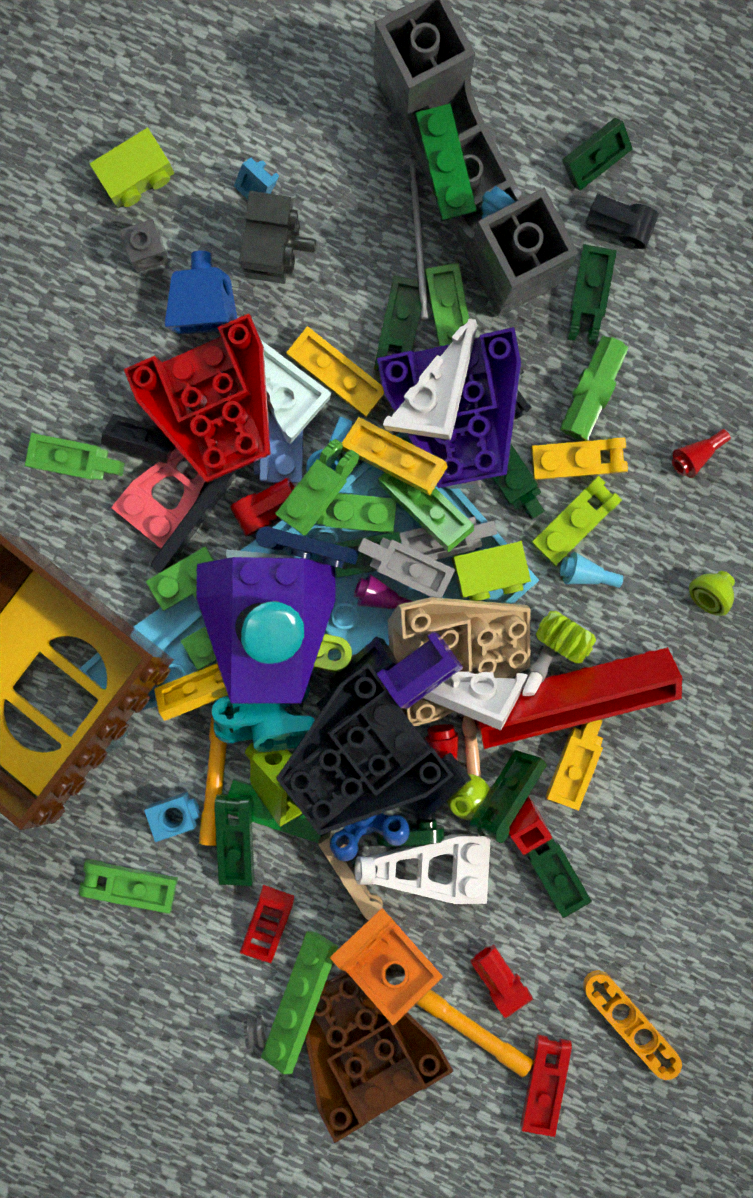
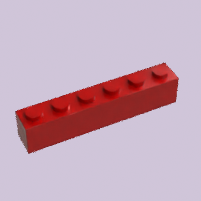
(590, 696)

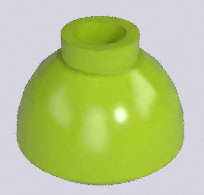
(713, 592)
(469, 798)

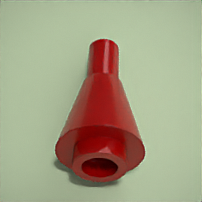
(691, 458)

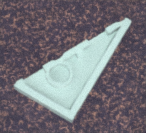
(291, 394)

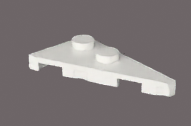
(434, 401)

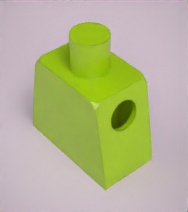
(263, 774)

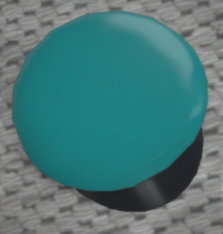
(270, 631)

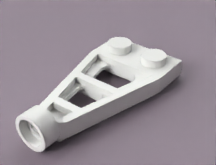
(469, 869)

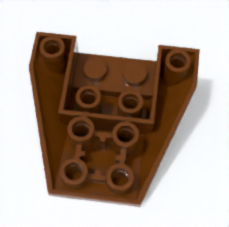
(364, 1061)

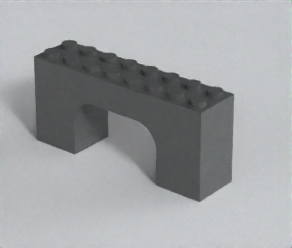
(428, 63)

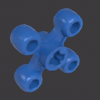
(379, 823)

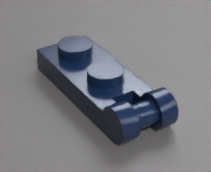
(305, 546)

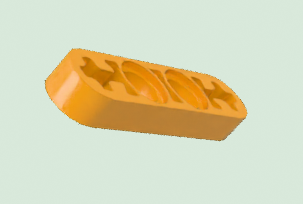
(629, 1026)

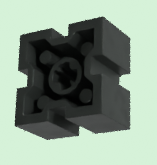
(271, 237)

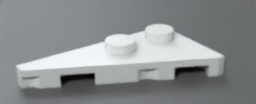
(480, 696)

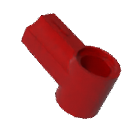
(260, 509)
(504, 985)

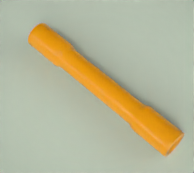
(214, 786)
(503, 1051)

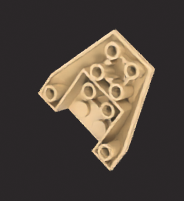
(477, 632)

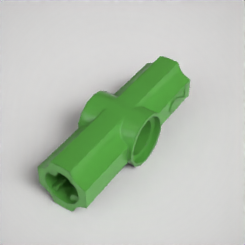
(594, 388)

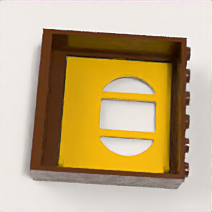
(47, 604)

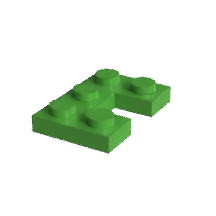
(175, 586)

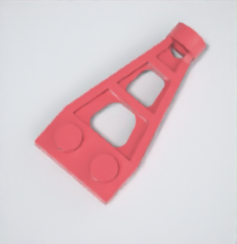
(146, 512)

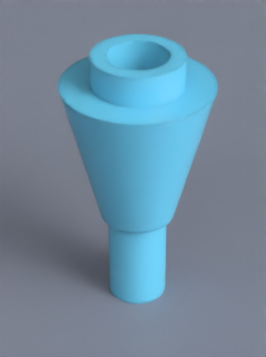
(580, 570)

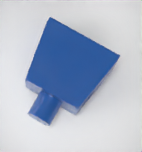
(199, 297)

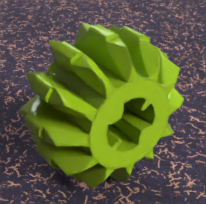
(565, 637)

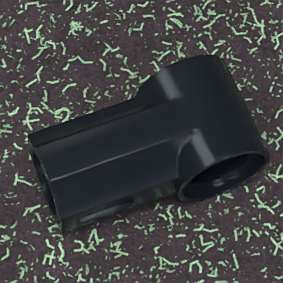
(629, 223)

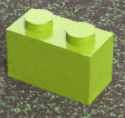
(133, 169)
(490, 570)

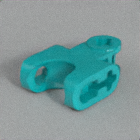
(264, 723)

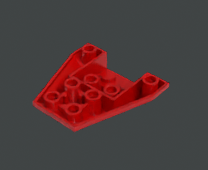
(210, 399)

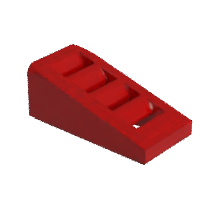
(275, 904)

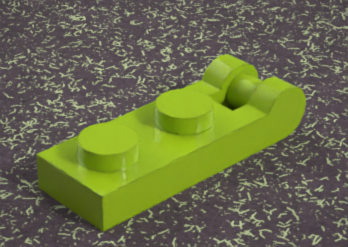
(575, 522)

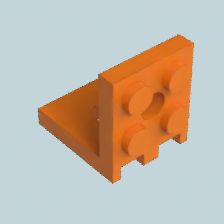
(372, 952)

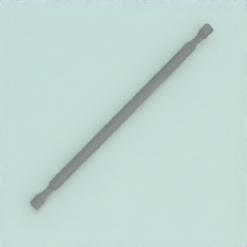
(418, 240)

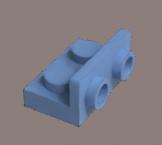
(285, 458)

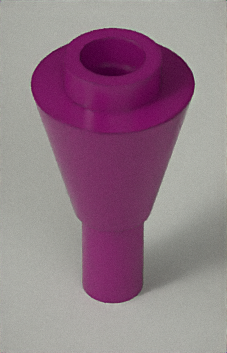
(376, 594)

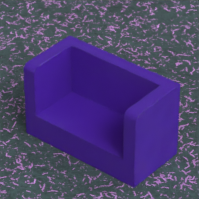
(420, 671)

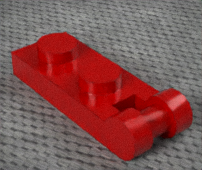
(545, 1086)

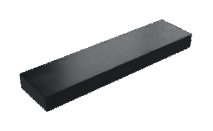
(192, 521)

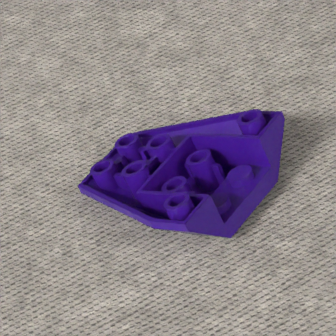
(485, 410)

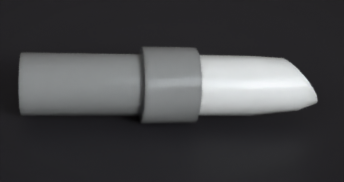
(538, 671)

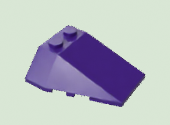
(238, 582)

